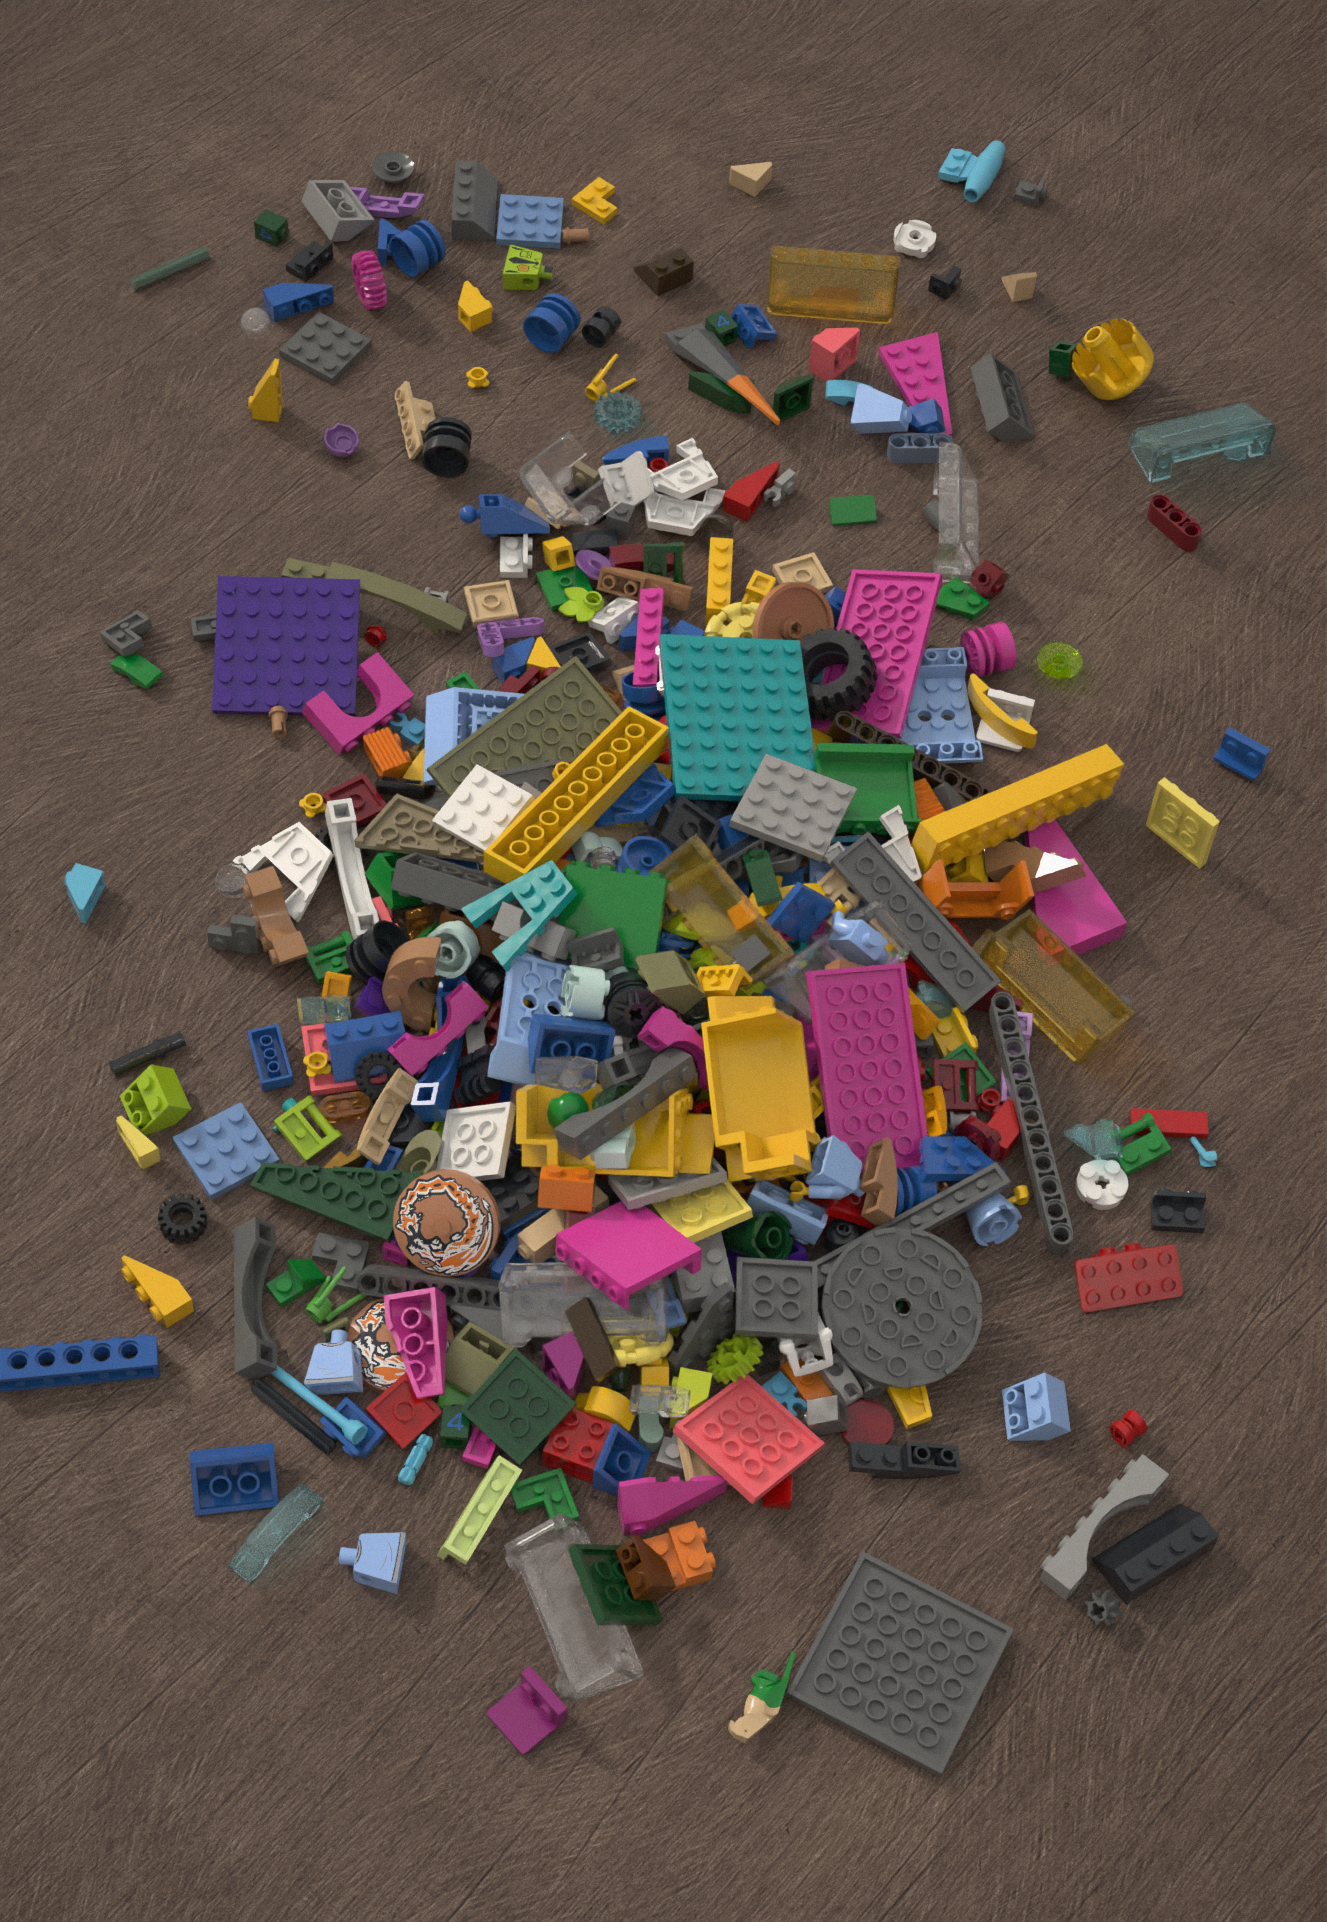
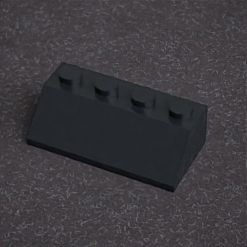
(1156, 1551)

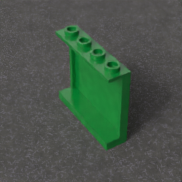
(882, 782)
(620, 901)

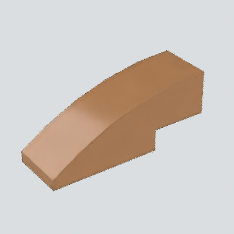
(880, 1183)

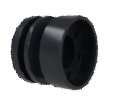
(446, 447)
(372, 951)
(626, 994)

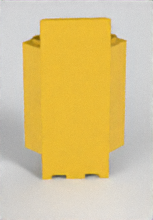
(758, 1088)
(666, 1137)

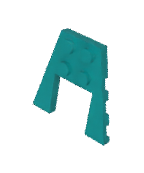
(541, 894)

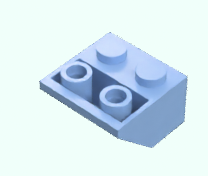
(1036, 1409)

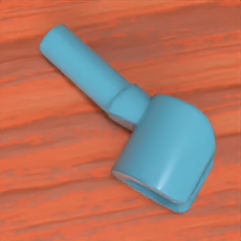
(1206, 1158)

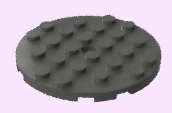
(893, 1346)

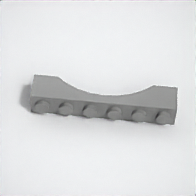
(1136, 1488)

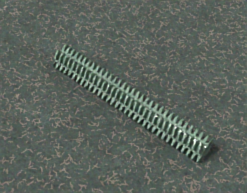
(168, 267)

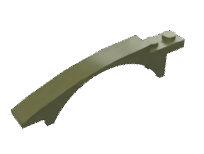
(430, 610)

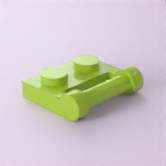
(301, 1133)

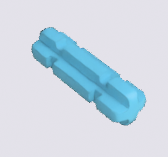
(415, 1459)

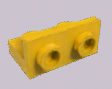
(722, 979)
(953, 1033)

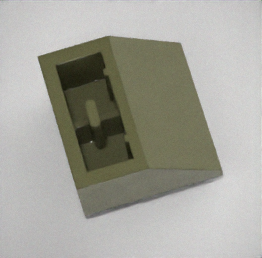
(671, 979)
(474, 1358)

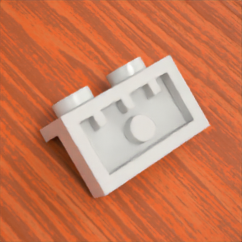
(515, 557)
(615, 617)

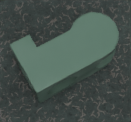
(650, 1431)

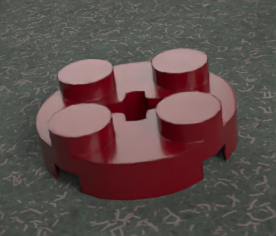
(980, 1135)

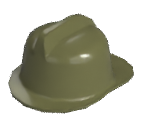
(421, 1153)

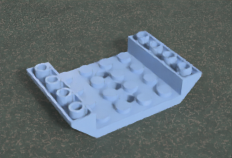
(937, 693)
(532, 980)

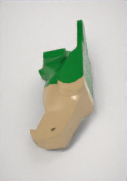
(762, 1703)

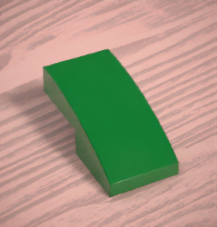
(137, 669)

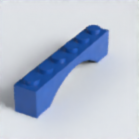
(435, 1088)

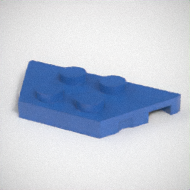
(640, 799)
(950, 1158)

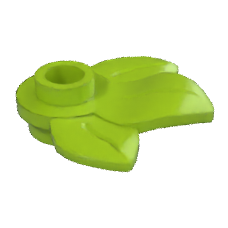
(581, 604)

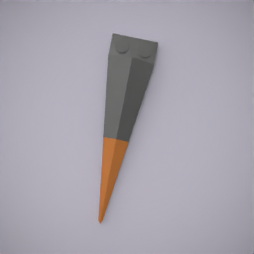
(709, 353)

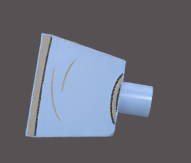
(335, 1367)
(377, 1560)

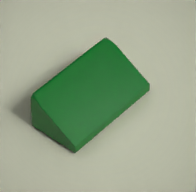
(852, 510)

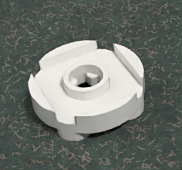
(915, 247)
(1105, 1171)

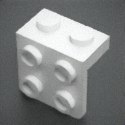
(629, 479)
(1015, 707)

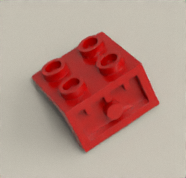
(576, 1444)

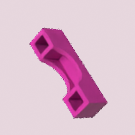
(462, 1008)
(667, 1031)

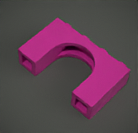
(345, 731)

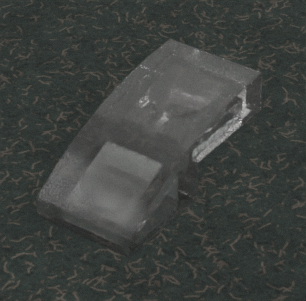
(660, 1399)

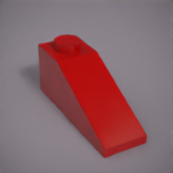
(749, 492)

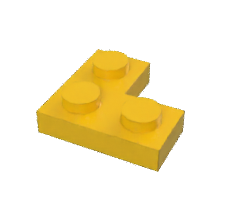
(593, 200)

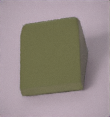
(325, 1331)

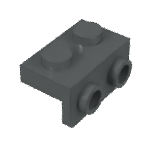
(598, 950)

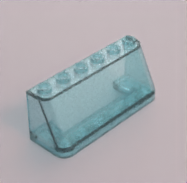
(1198, 435)

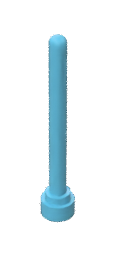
(352, 1429)

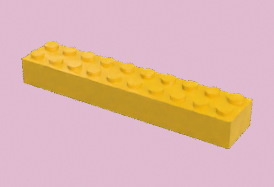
(577, 796)
(1016, 808)

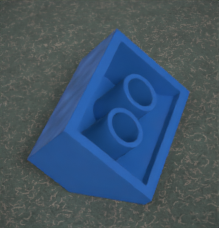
(357, 1037)
(569, 1037)
(234, 1478)

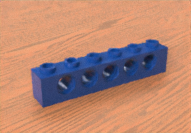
(87, 1371)

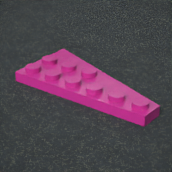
(918, 371)

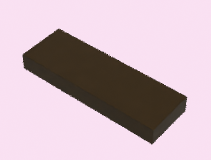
(593, 1339)

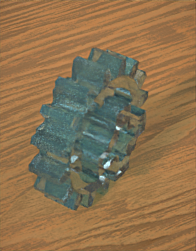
(617, 411)

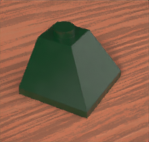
(792, 397)

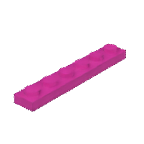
(648, 632)

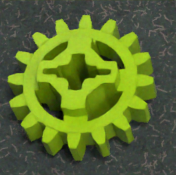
(734, 1358)

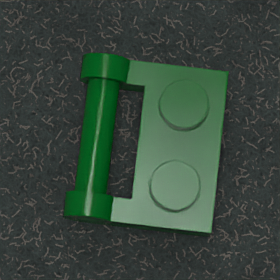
(333, 961)
(1145, 1149)

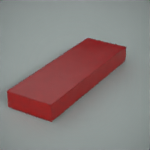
(1174, 1123)

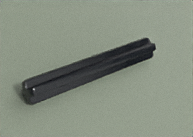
(293, 1416)

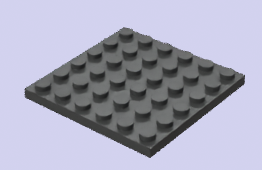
(900, 1663)

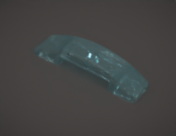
(273, 1531)

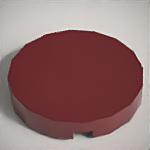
(868, 1423)

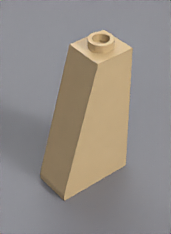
(539, 1239)

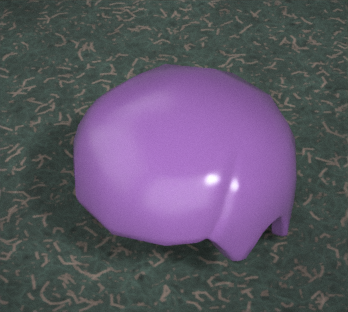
(341, 440)

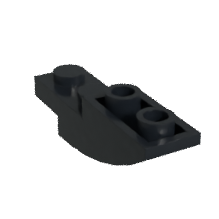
(904, 1462)

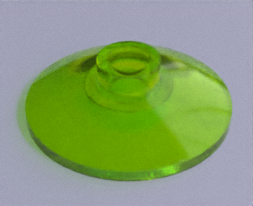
(1059, 660)

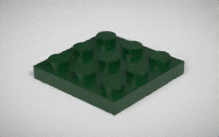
(518, 1407)
(608, 1588)

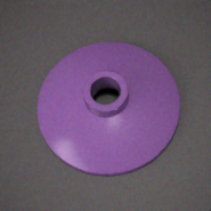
(591, 563)

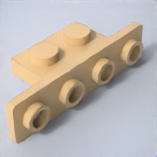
(414, 418)

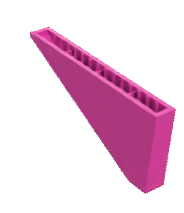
(1079, 909)

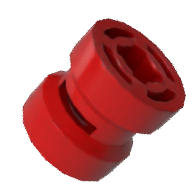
(1128, 1428)

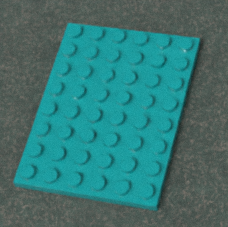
(730, 708)

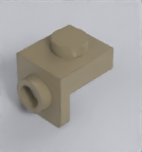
(585, 475)

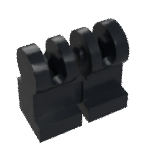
(474, 1080)

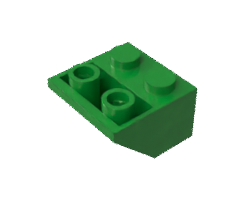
(381, 875)

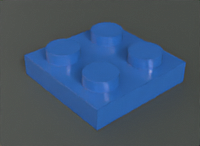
(801, 912)

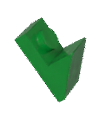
(295, 1282)

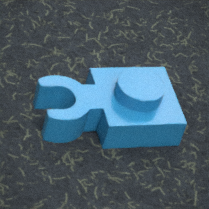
(410, 731)
(785, 1393)

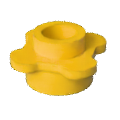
(477, 377)
(312, 799)
(317, 1058)

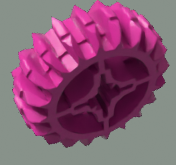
(369, 279)

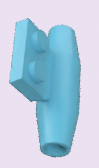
(978, 171)

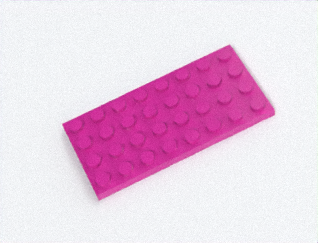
(894, 620)
(868, 1059)

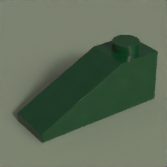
(718, 392)
(762, 877)

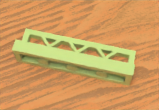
(480, 1510)

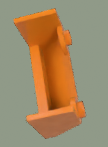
(977, 898)

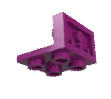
(528, 1712)

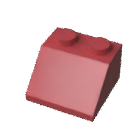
(833, 352)

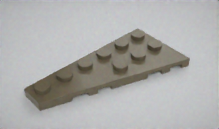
(409, 828)

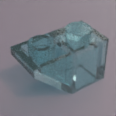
(934, 999)
(1099, 1140)

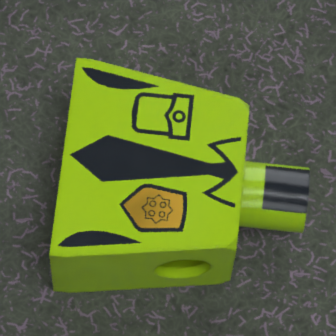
(524, 269)

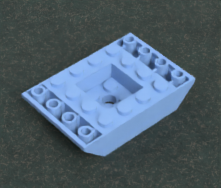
(457, 715)

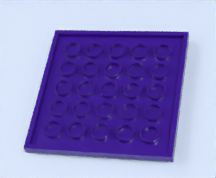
(285, 643)

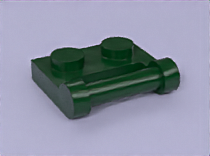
(656, 559)

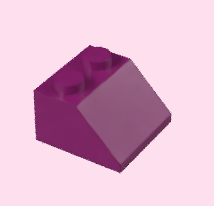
(564, 1363)

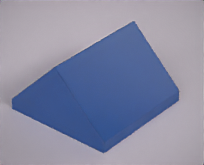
(619, 1461)

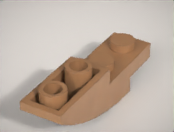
(629, 582)

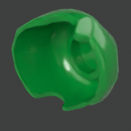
(564, 1107)

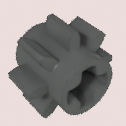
(1096, 1610)

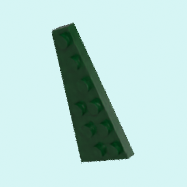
(345, 1195)

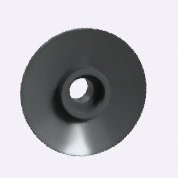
(393, 166)

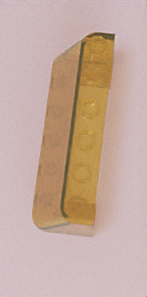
(832, 284)
(718, 908)
(1056, 986)

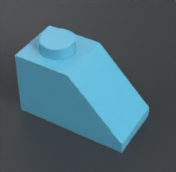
(84, 889)

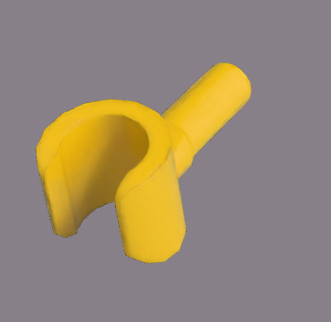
(1021, 1195)

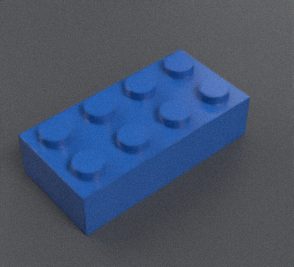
(270, 1057)

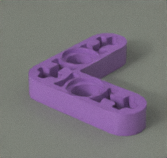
(492, 633)

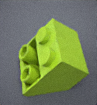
(155, 1100)

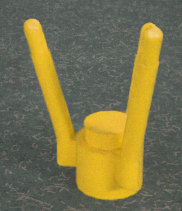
(598, 386)

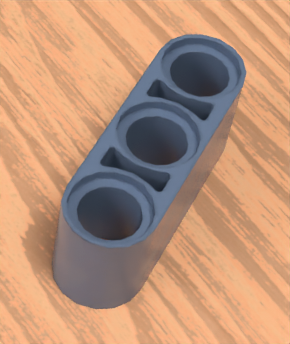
(915, 447)

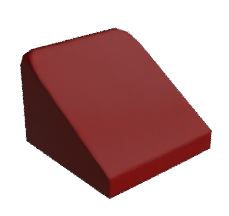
(780, 1495)

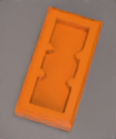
(810, 1385)

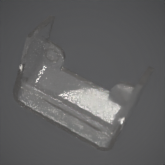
(551, 472)

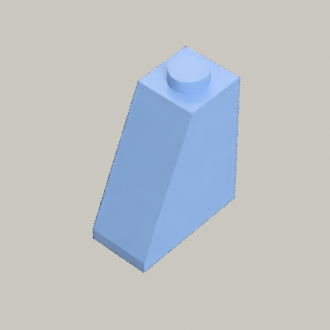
(879, 412)

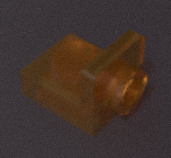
(418, 920)

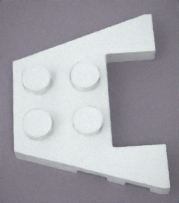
(686, 476)
(678, 515)
(898, 847)
(299, 858)

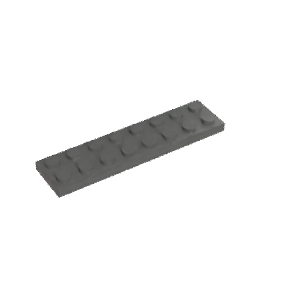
(935, 941)

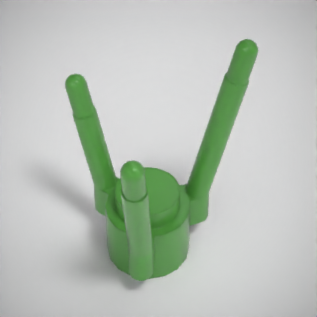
(320, 1306)

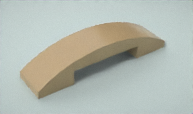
(384, 1116)

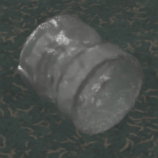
(603, 855)

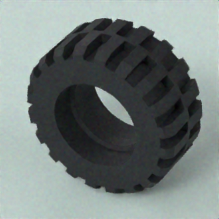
(852, 687)

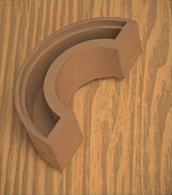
(274, 923)
(400, 989)

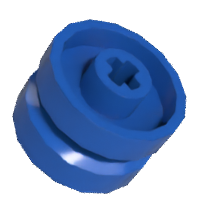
(642, 854)

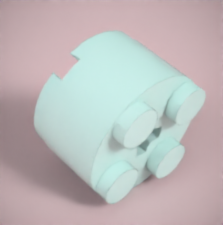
(463, 945)
(584, 993)

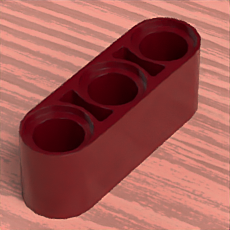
(1174, 522)

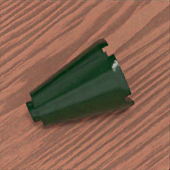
(760, 1236)

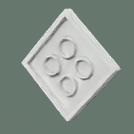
(482, 808)
(477, 1140)

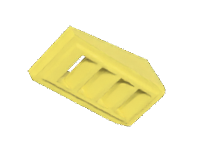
(142, 1149)

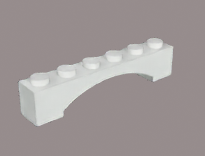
(348, 859)

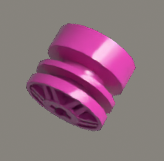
(989, 649)

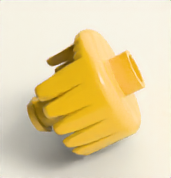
(1113, 359)

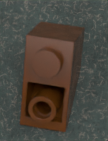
(645, 1570)

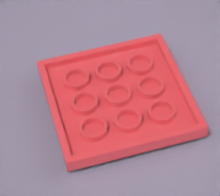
(748, 1438)

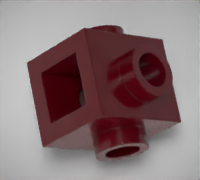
(988, 579)

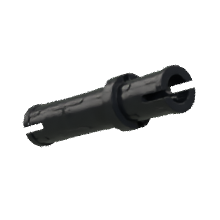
(176, 1041)

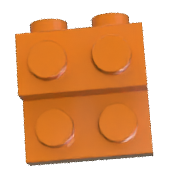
(685, 1554)

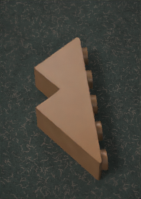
(1044, 868)

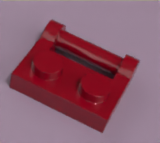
(947, 1074)

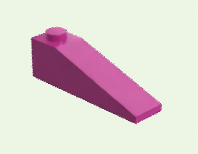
(420, 1336)
(648, 1503)

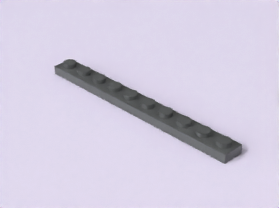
(935, 1209)

